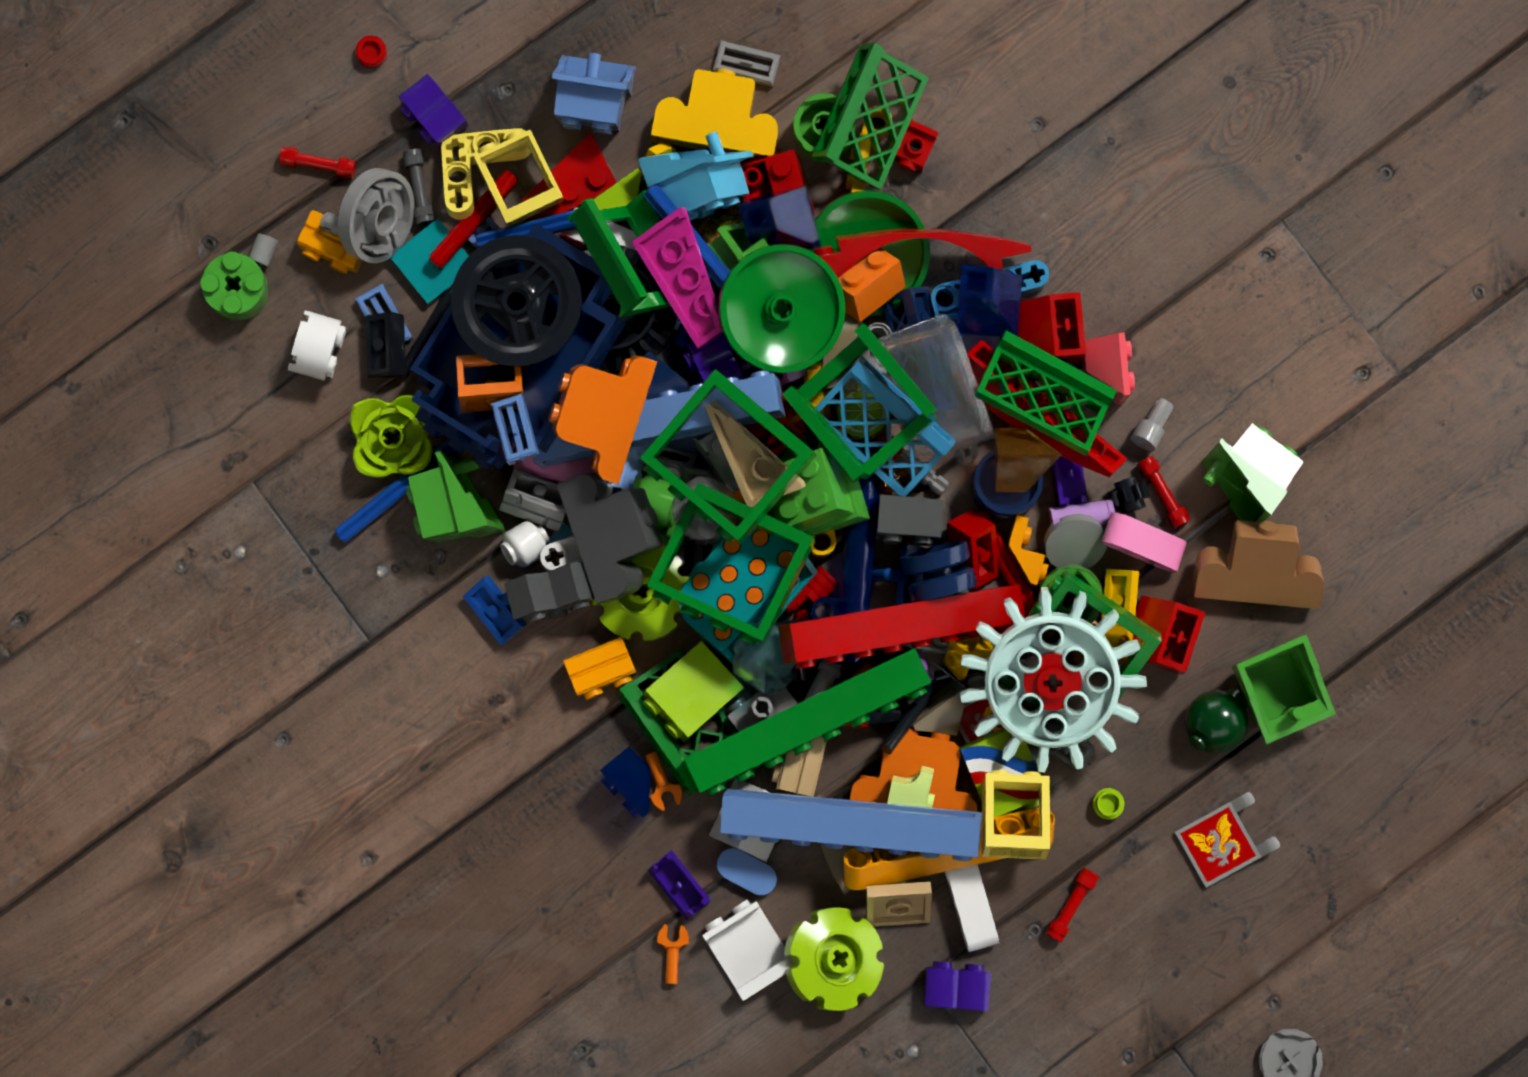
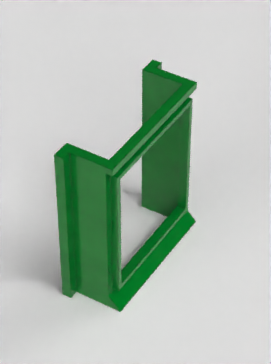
(609, 256)
(801, 399)

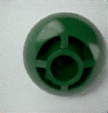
(1217, 720)

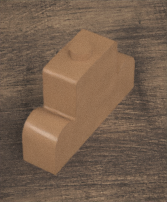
(1260, 568)

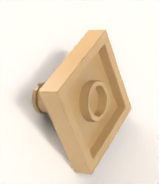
(899, 903)

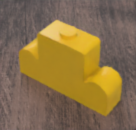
(719, 105)

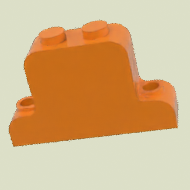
(603, 411)
(907, 761)

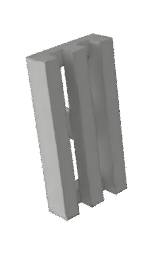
(761, 79)

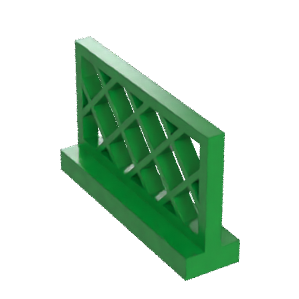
(852, 99)
(1053, 376)
(655, 731)

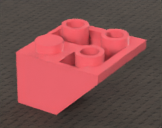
(1108, 363)

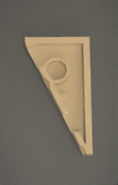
(748, 458)

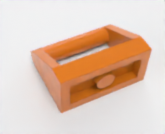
(481, 396)

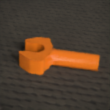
(661, 782)
(672, 952)

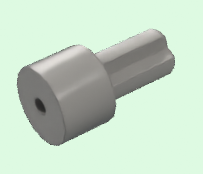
(1149, 430)

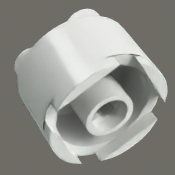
(316, 345)

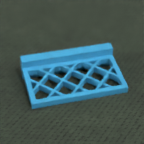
(901, 407)

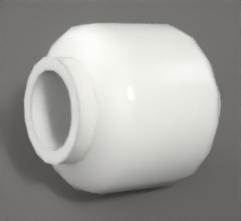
(524, 544)

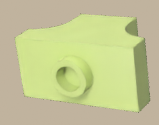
(912, 790)

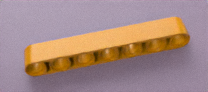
(883, 868)

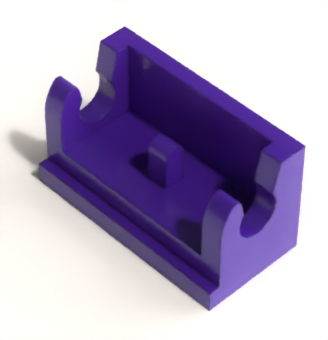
(1068, 482)
(679, 885)

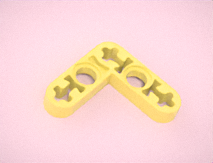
(468, 147)

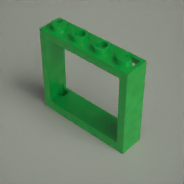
(704, 509)
(720, 619)
(1148, 636)

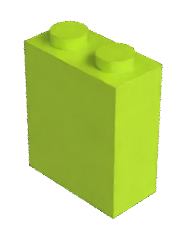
(691, 692)

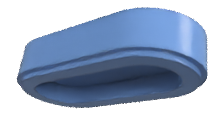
(746, 871)

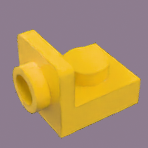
(965, 646)

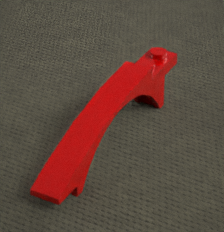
(854, 247)

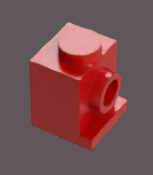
(916, 160)

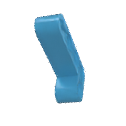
(1023, 269)

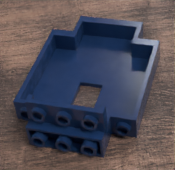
(478, 430)

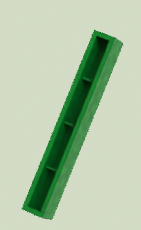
(808, 721)

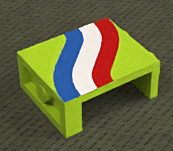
(986, 756)

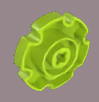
(645, 615)
(855, 965)

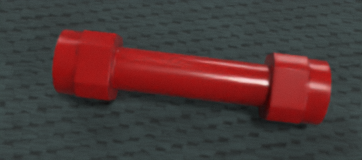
(291, 158)
(1177, 515)
(1085, 881)

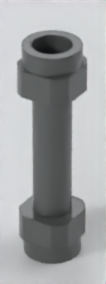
(413, 162)

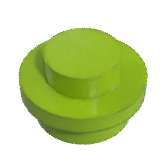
(1108, 803)

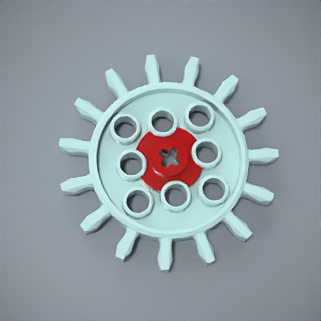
(1071, 680)

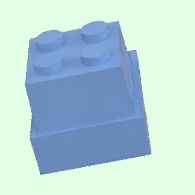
(591, 93)

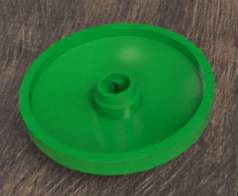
(877, 211)
(781, 308)

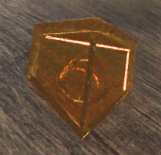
(1020, 459)

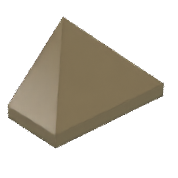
(943, 711)

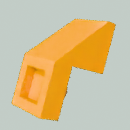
(1029, 562)

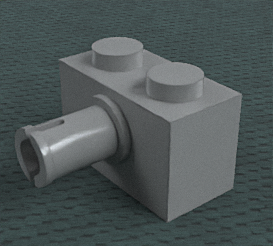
(759, 708)

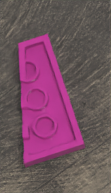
(680, 272)

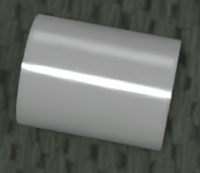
(263, 250)

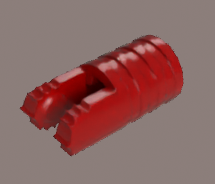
(819, 586)

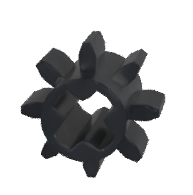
(1129, 495)

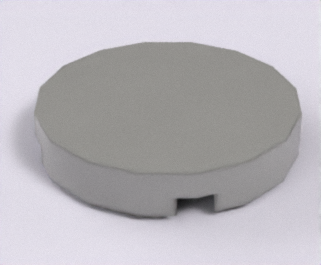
(1075, 541)
(1290, 1055)

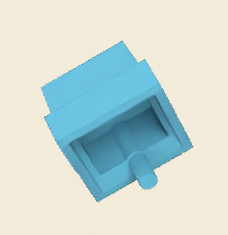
(699, 178)

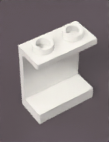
(747, 949)

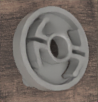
(360, 211)

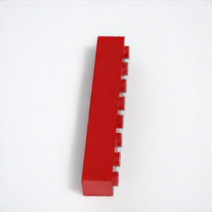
(896, 625)

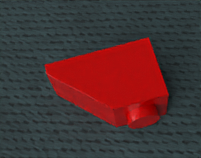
(981, 542)

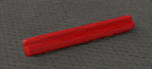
(467, 226)
(1011, 570)

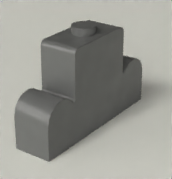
(610, 533)

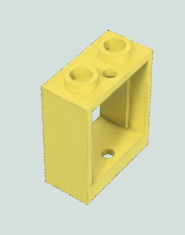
(533, 205)
(1015, 845)

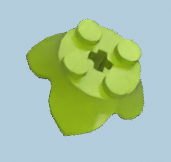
(372, 421)

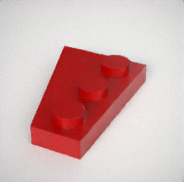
(579, 177)

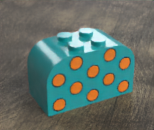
(741, 583)

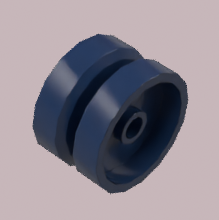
(1000, 504)
(939, 575)

